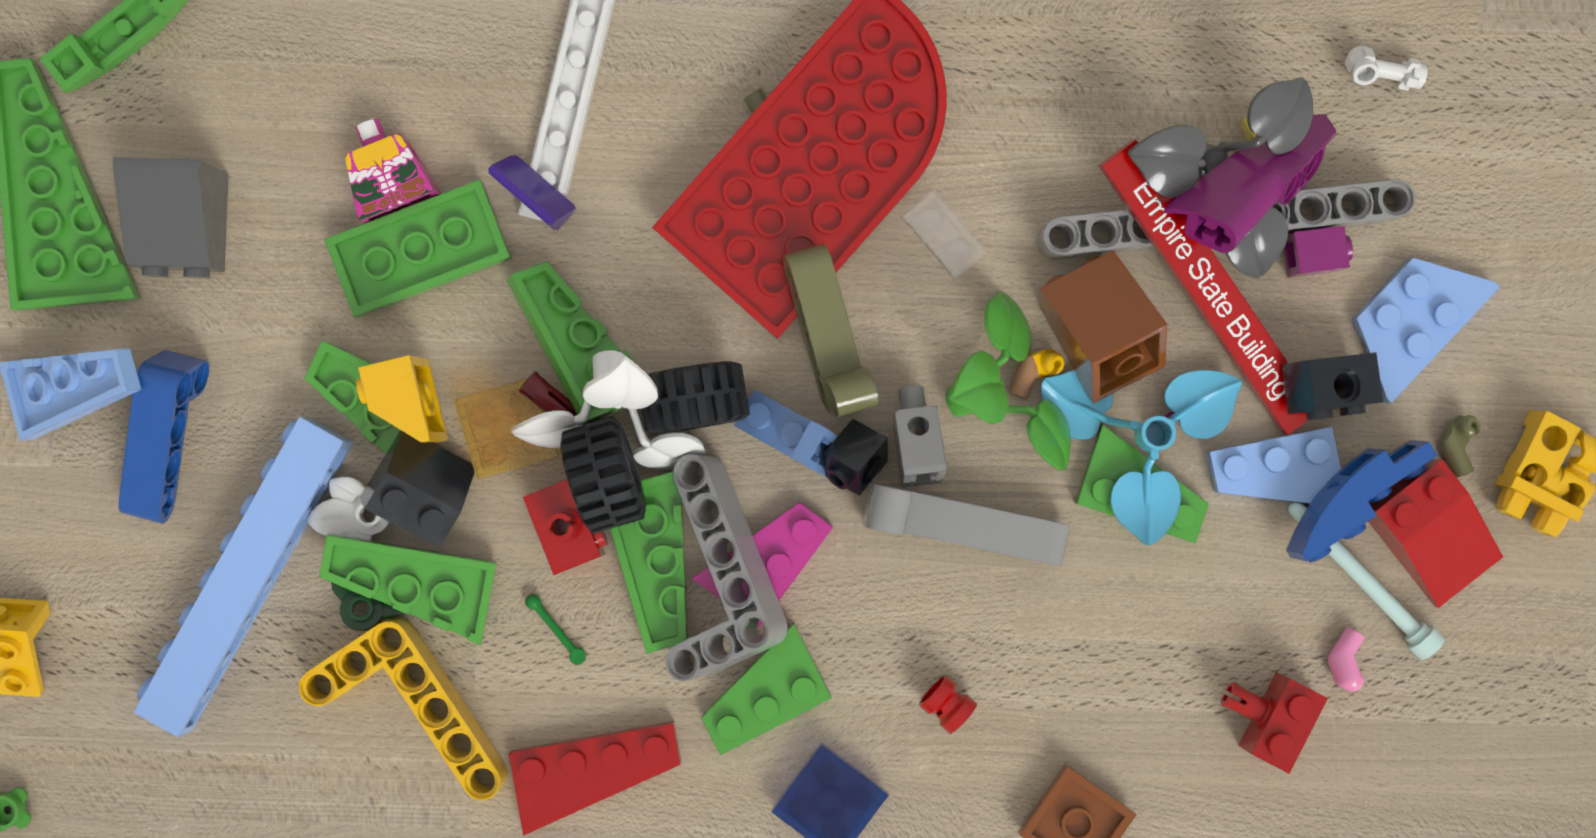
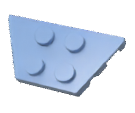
(1416, 318)

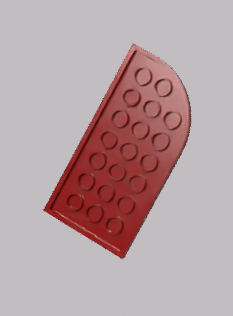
(816, 159)

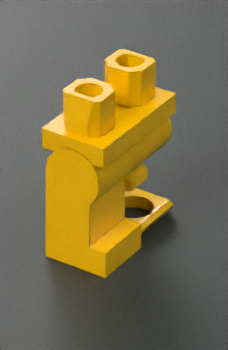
(1536, 475)

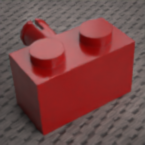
(561, 529)
(1278, 720)

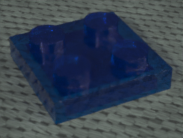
(829, 798)

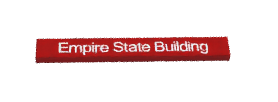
(1207, 288)

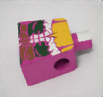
(386, 173)

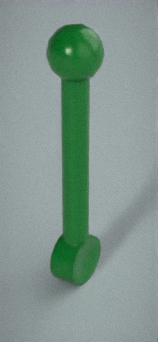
(577, 654)

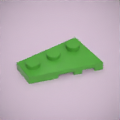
(1113, 458)

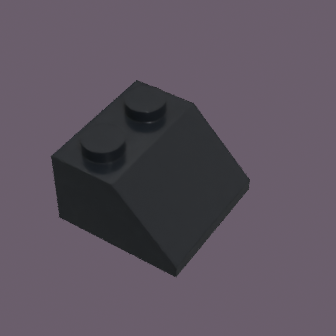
(419, 488)

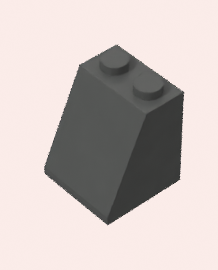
(172, 215)

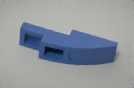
(1343, 502)

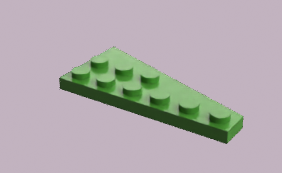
(51, 218)

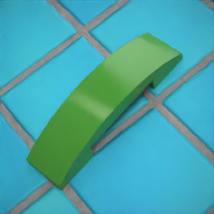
(109, 41)

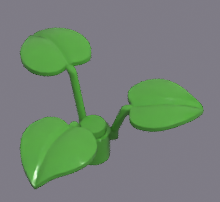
(981, 390)

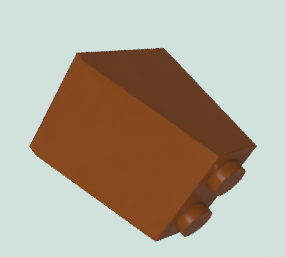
(1105, 325)

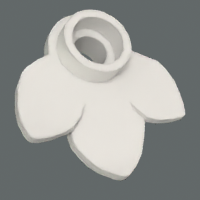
(344, 512)

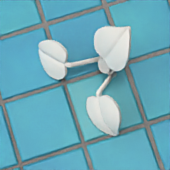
(615, 384)

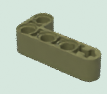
(827, 333)

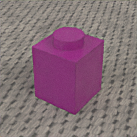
(1317, 251)

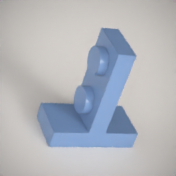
(787, 431)

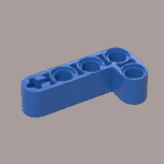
(158, 433)

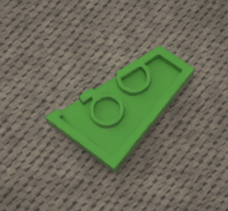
(334, 377)
(768, 694)

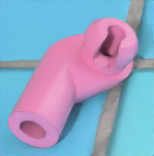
(1343, 663)

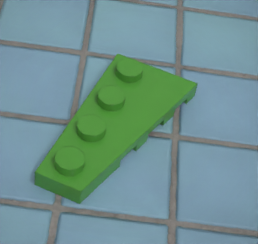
(563, 330)

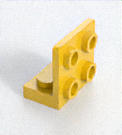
(18, 659)

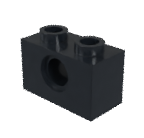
(1331, 384)

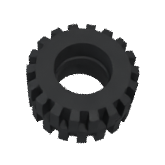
(697, 397)
(602, 475)

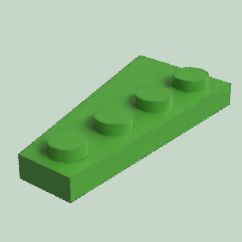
(655, 565)
(420, 582)

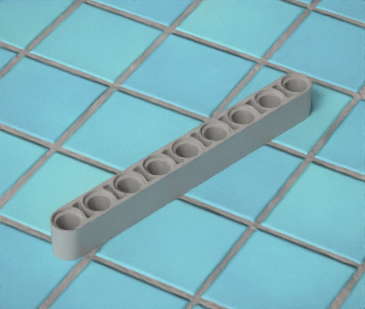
(1325, 203)

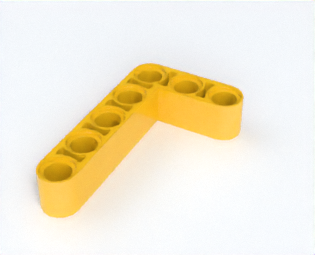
(417, 696)

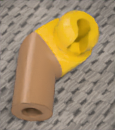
(1034, 367)

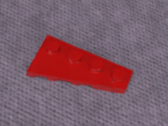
(579, 772)

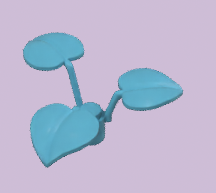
(1150, 501)

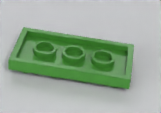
(418, 248)

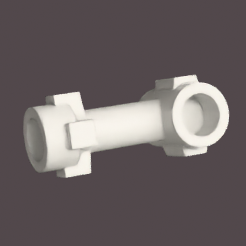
(1366, 69)

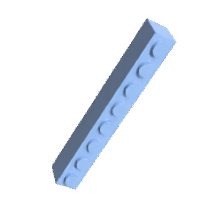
(242, 577)

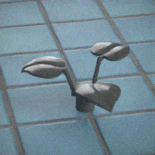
(1179, 155)

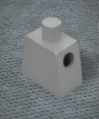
(919, 456)

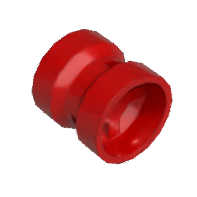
(950, 706)

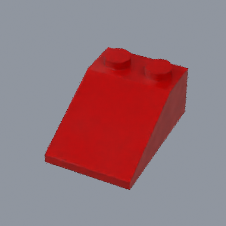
(1435, 532)

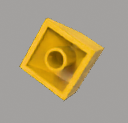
(404, 396)

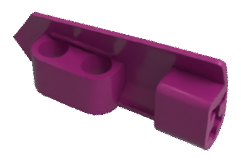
(1245, 187)

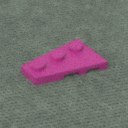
(784, 549)

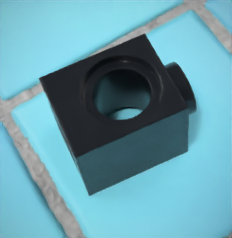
(855, 457)

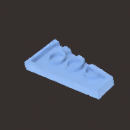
(65, 388)

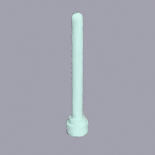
(1421, 639)

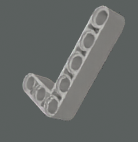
(964, 524)
(727, 574)

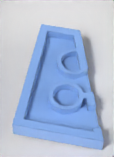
(1278, 467)

